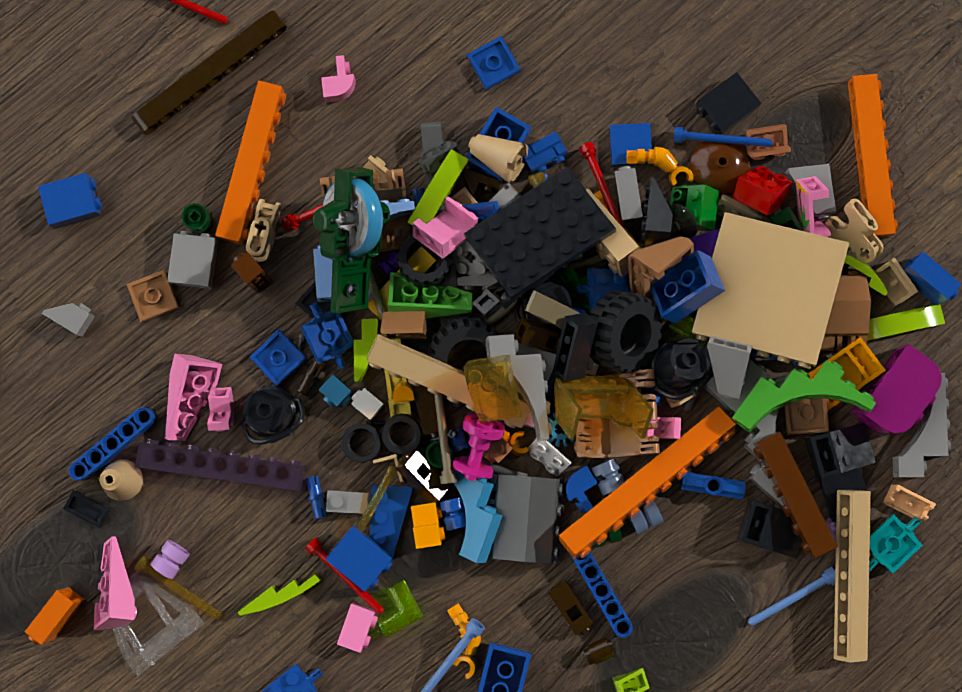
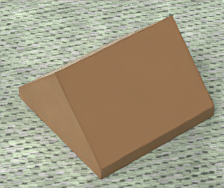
(404, 325)

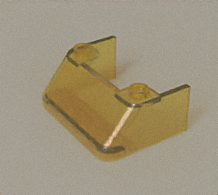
(601, 398)

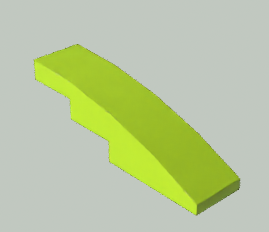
(439, 187)
(274, 597)

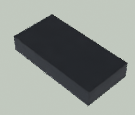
(86, 508)

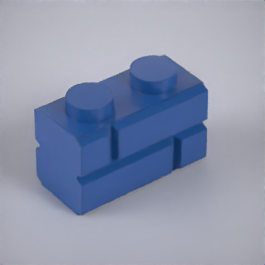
(544, 153)

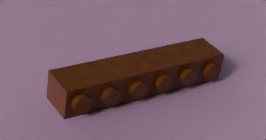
(795, 495)

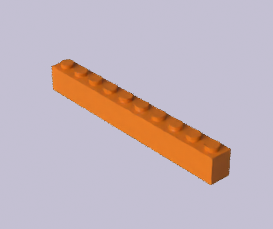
(646, 483)

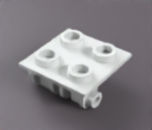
(549, 456)

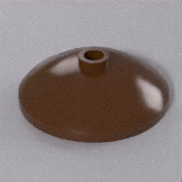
(708, 171)

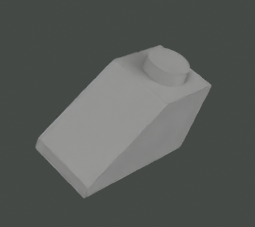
(71, 317)
(347, 501)

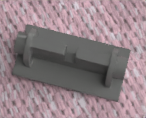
(431, 159)

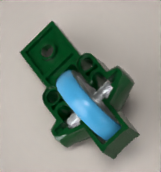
(351, 233)

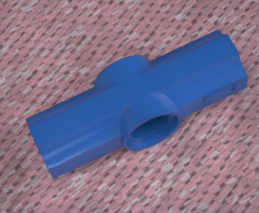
(725, 487)

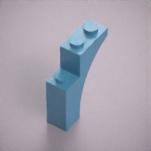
(481, 519)

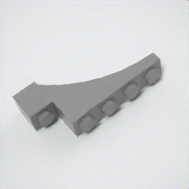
(528, 378)
(929, 439)

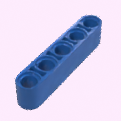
(104, 449)
(607, 598)

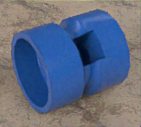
(454, 512)

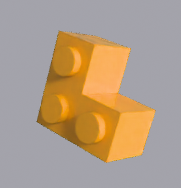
(426, 525)

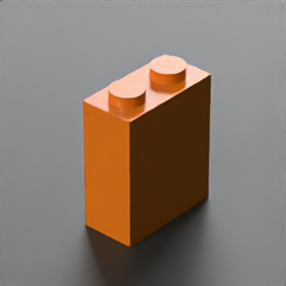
(54, 616)

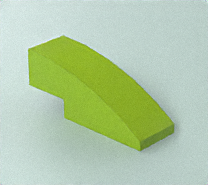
(370, 329)

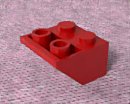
(762, 189)

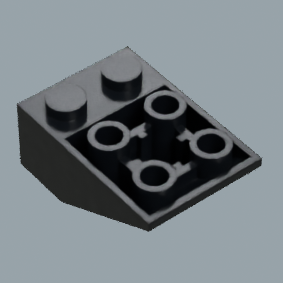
(657, 216)
(840, 450)
(769, 529)

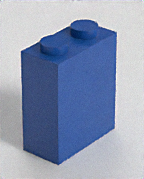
(70, 200)
(931, 279)
(359, 558)

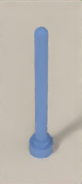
(827, 578)
(474, 629)

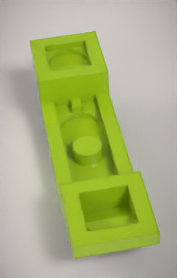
(875, 281)
(905, 322)

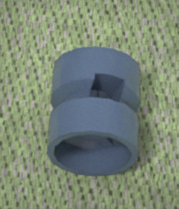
(608, 476)
(648, 516)

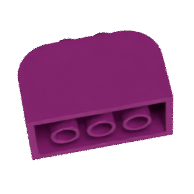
(901, 392)

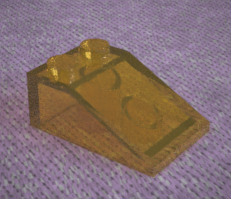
(492, 388)

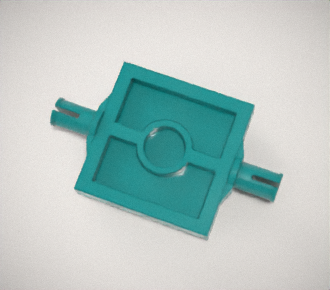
(893, 543)

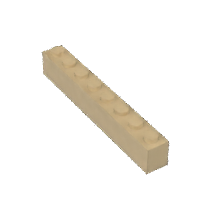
(428, 372)
(852, 575)

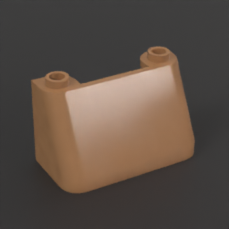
(653, 261)

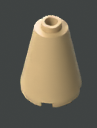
(499, 155)
(121, 480)

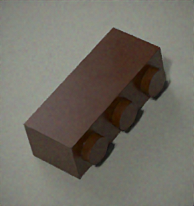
(251, 271)

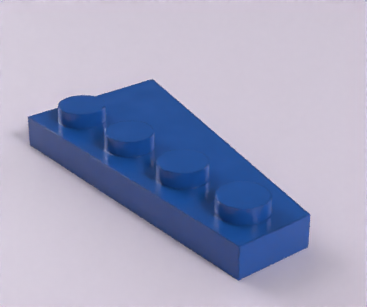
(389, 517)

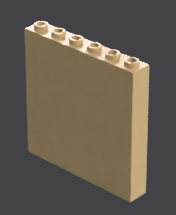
(775, 289)

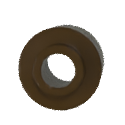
(599, 651)

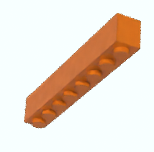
(871, 152)
(250, 163)

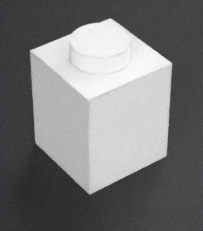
(367, 403)

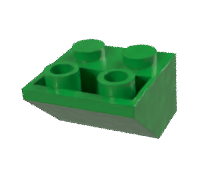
(700, 201)

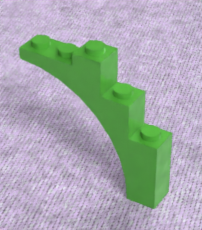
(826, 384)

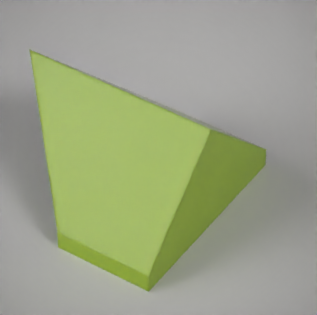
(631, 682)

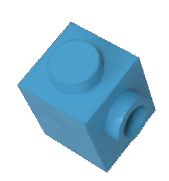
(335, 392)

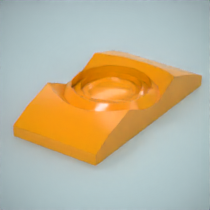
(858, 366)

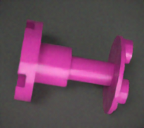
(480, 440)

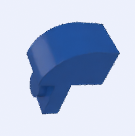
(576, 485)

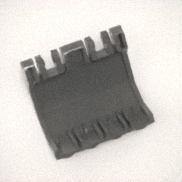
(529, 519)

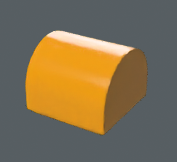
(403, 392)

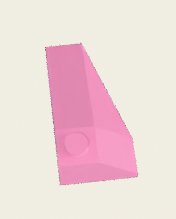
(188, 390)
(116, 599)

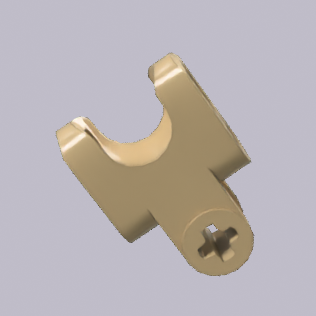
(262, 230)
(858, 231)

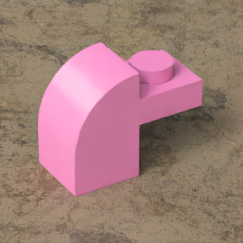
(341, 86)
(221, 409)
(667, 428)

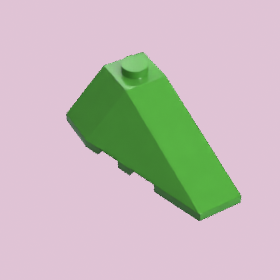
(434, 300)

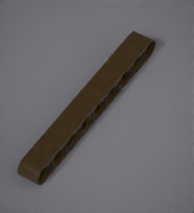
(209, 72)

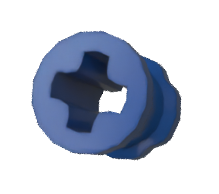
(460, 442)

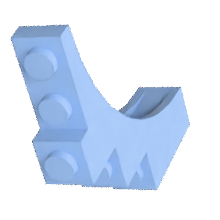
(323, 265)

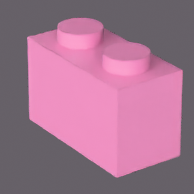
(356, 627)

